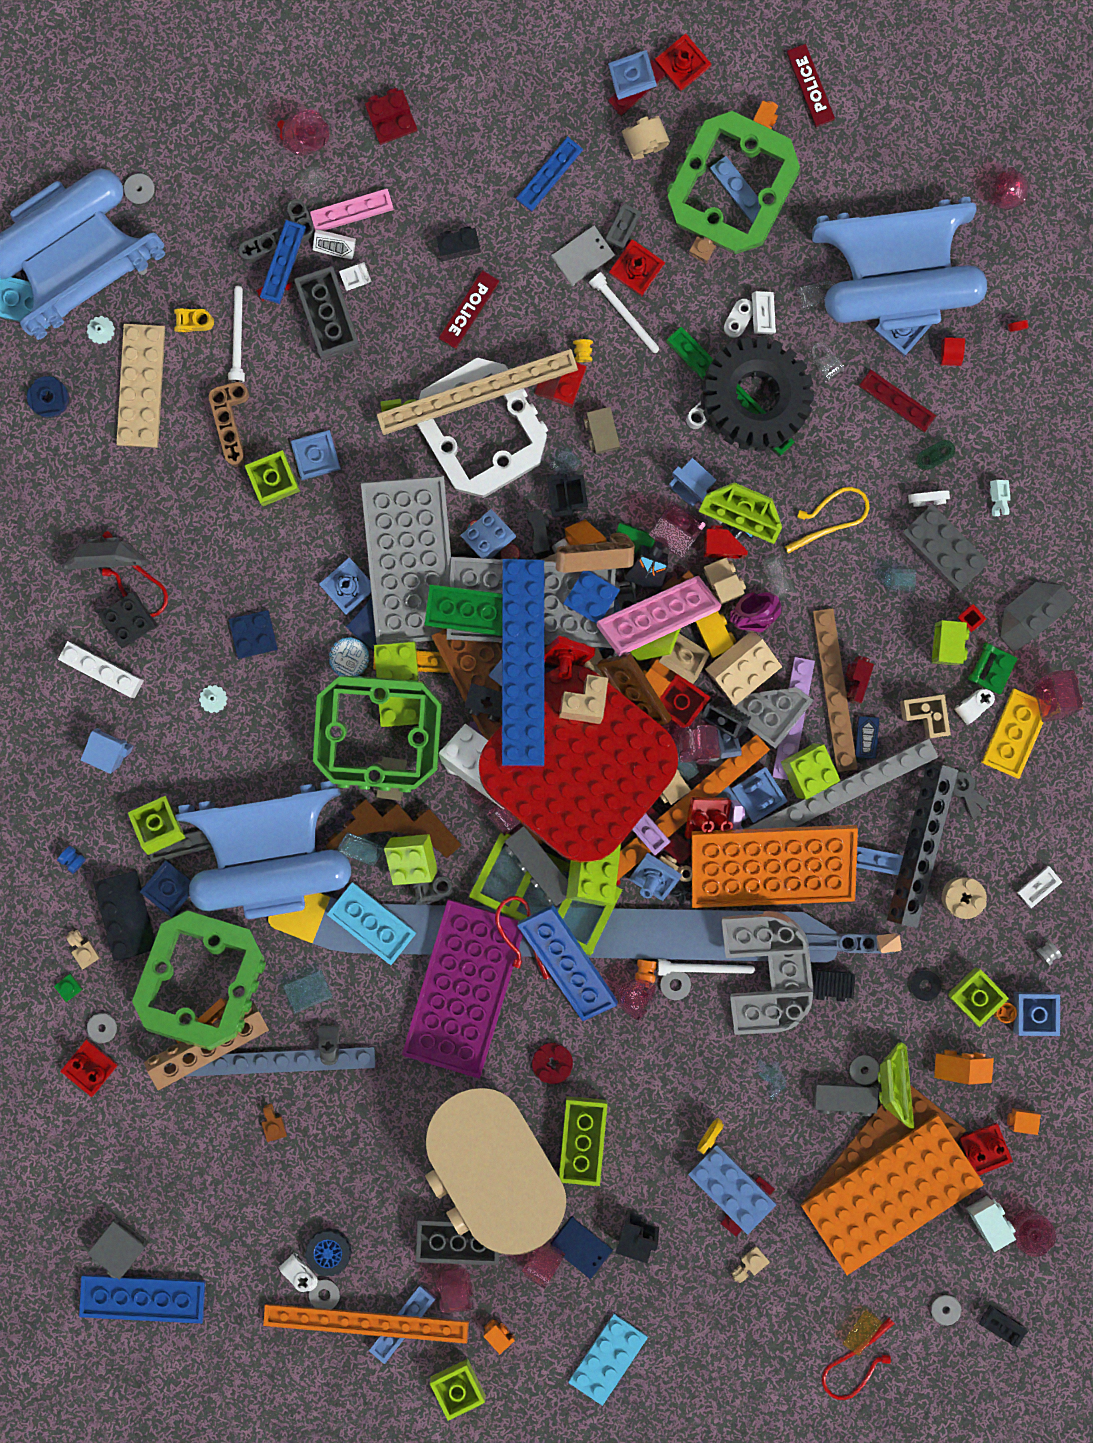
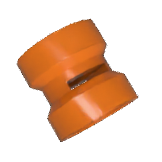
(646, 970)
(1006, 1013)

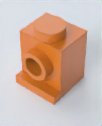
(766, 114)
(498, 1336)

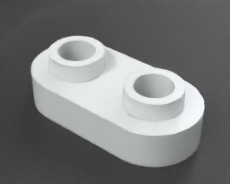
(739, 318)
(921, 498)

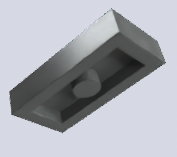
(623, 226)

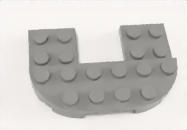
(789, 967)

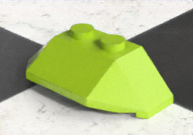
(744, 510)
(896, 1085)

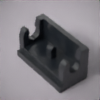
(1003, 1326)

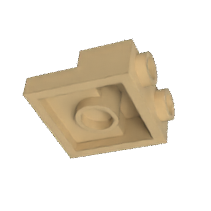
(686, 659)

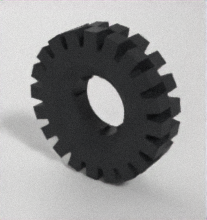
(776, 368)

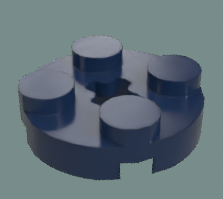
(38, 391)

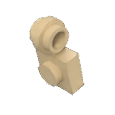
(671, 863)
(84, 954)
(753, 1261)

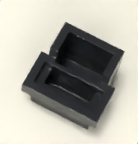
(567, 494)
(636, 1238)

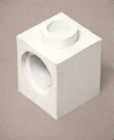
(355, 276)

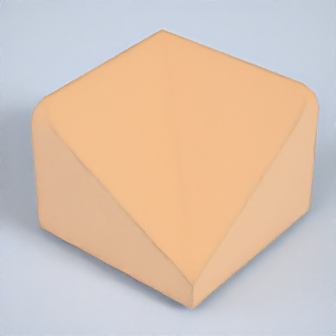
(889, 943)

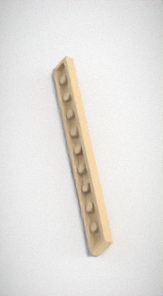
(477, 392)

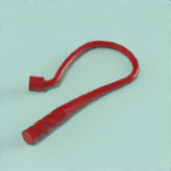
(108, 572)
(517, 961)
(885, 1359)

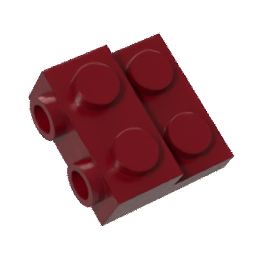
(390, 116)
(859, 673)

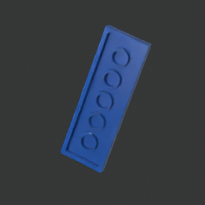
(567, 963)
(142, 1298)

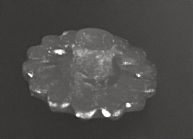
(314, 180)

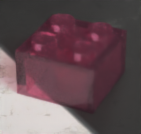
(677, 529)
(1058, 695)

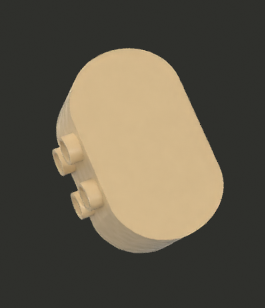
(493, 1173)

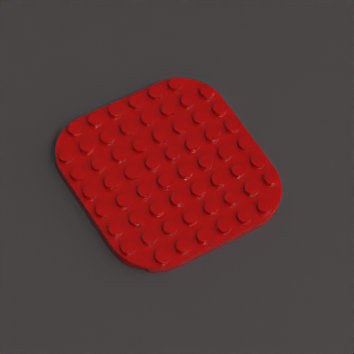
(593, 774)

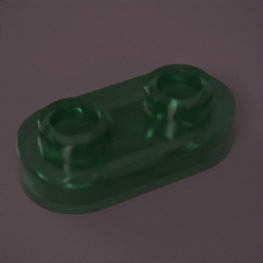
(934, 455)

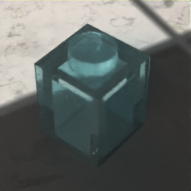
(900, 580)

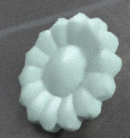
(100, 330)
(213, 699)

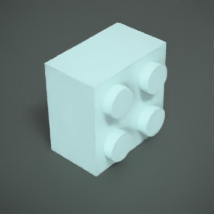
(991, 1224)

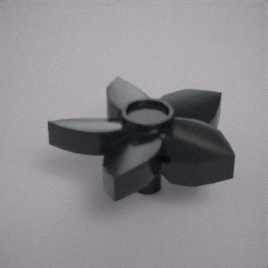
(682, 892)

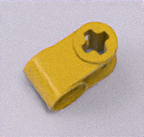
(188, 320)

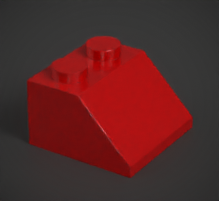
(562, 388)
(722, 544)

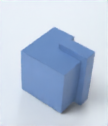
(691, 482)
(105, 751)

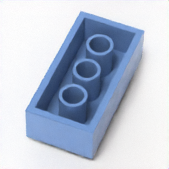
(733, 1189)

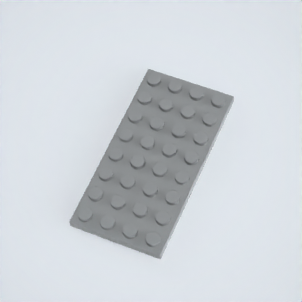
(405, 553)
(558, 619)

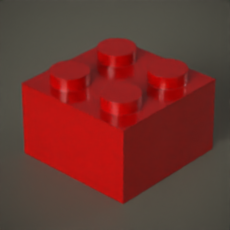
(683, 701)

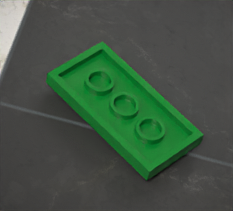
(464, 610)

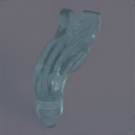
(773, 1075)

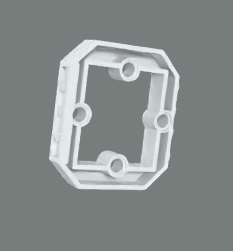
(496, 476)

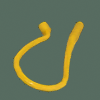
(802, 515)

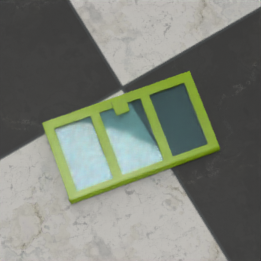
(504, 878)

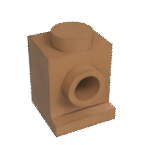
(702, 249)

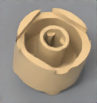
(645, 137)
(974, 902)

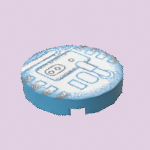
(349, 657)

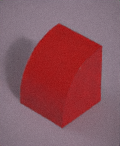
(952, 351)
(972, 617)

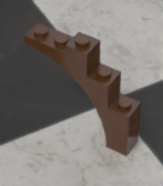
(397, 820)

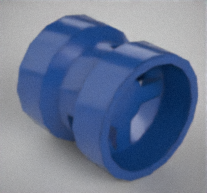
(71, 859)

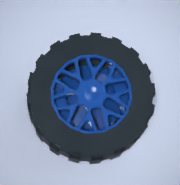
(328, 1252)

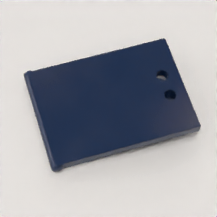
(364, 626)
(582, 1247)

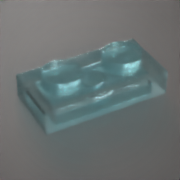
(360, 849)

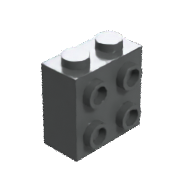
(117, 1249)

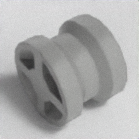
(1049, 953)

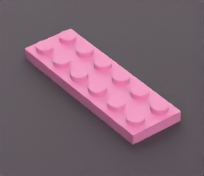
(658, 615)

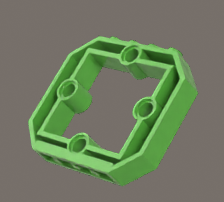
(767, 142)
(325, 742)
(205, 929)

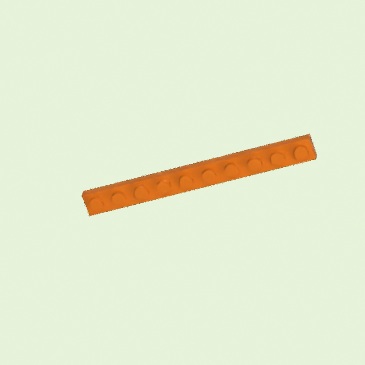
(709, 787)
(366, 1323)

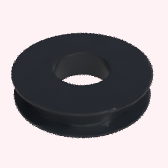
(935, 985)

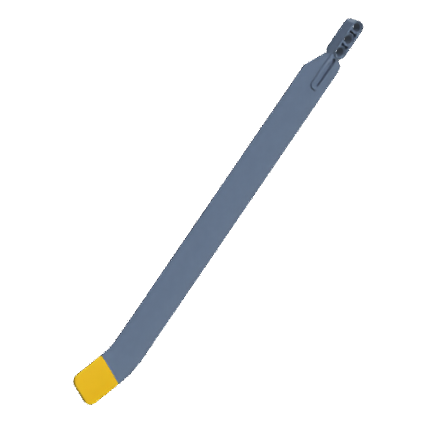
(626, 934)

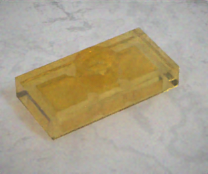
(862, 1332)

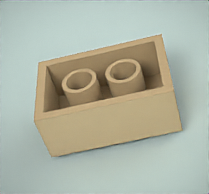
(743, 667)

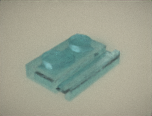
(308, 991)

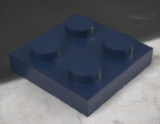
(253, 634)
(167, 888)

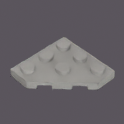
(774, 712)

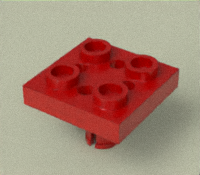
(684, 49)
(649, 264)
(565, 653)

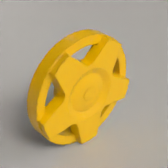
(710, 1135)

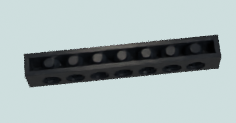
(922, 845)

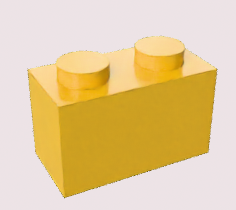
(715, 634)

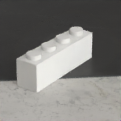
(100, 669)

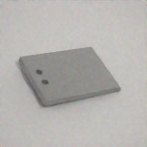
(583, 255)

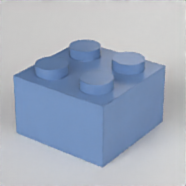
(1037, 1013)

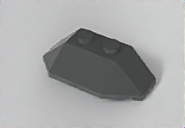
(103, 554)
(1033, 613)

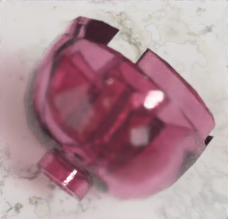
(1013, 189)
(636, 997)

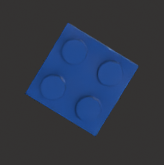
(591, 596)

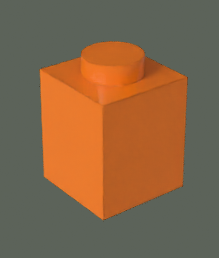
(1024, 1121)

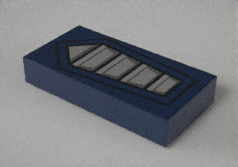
(867, 737)

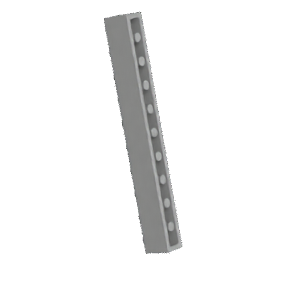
(850, 787)

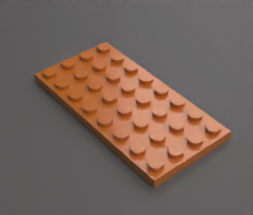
(774, 866)
(892, 1194)

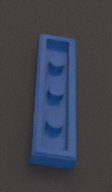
(549, 174)
(282, 262)

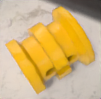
(583, 350)

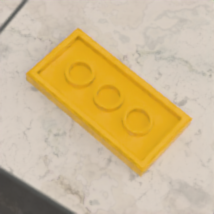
(1014, 734)

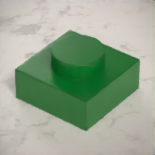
(68, 987)

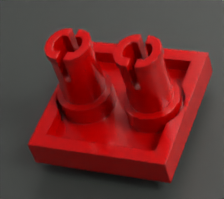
(708, 815)
(89, 1068)
(986, 1149)

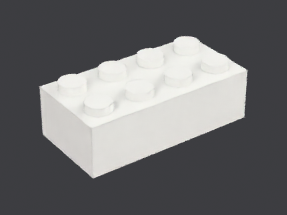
(463, 756)

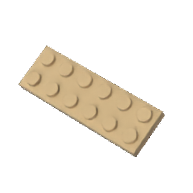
(140, 385)

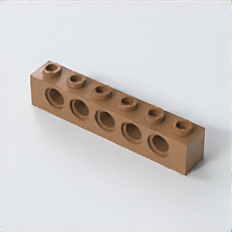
(182, 1066)

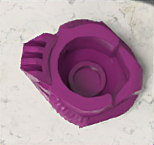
(756, 611)

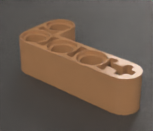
(231, 425)
(596, 556)

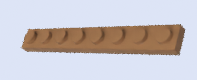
(834, 690)

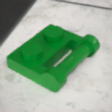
(998, 671)

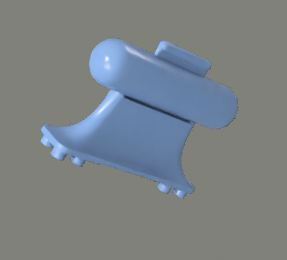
(71, 247)
(901, 266)
(266, 854)

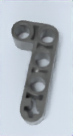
(274, 235)

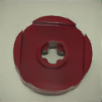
(546, 1073)

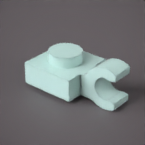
(1000, 494)

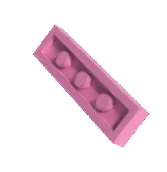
(352, 210)

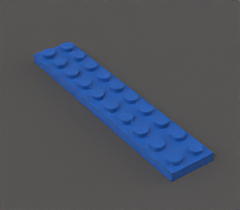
(522, 662)

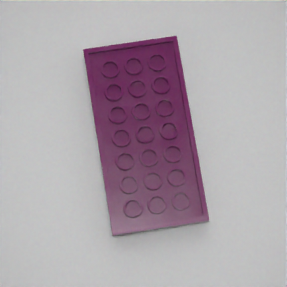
(463, 989)

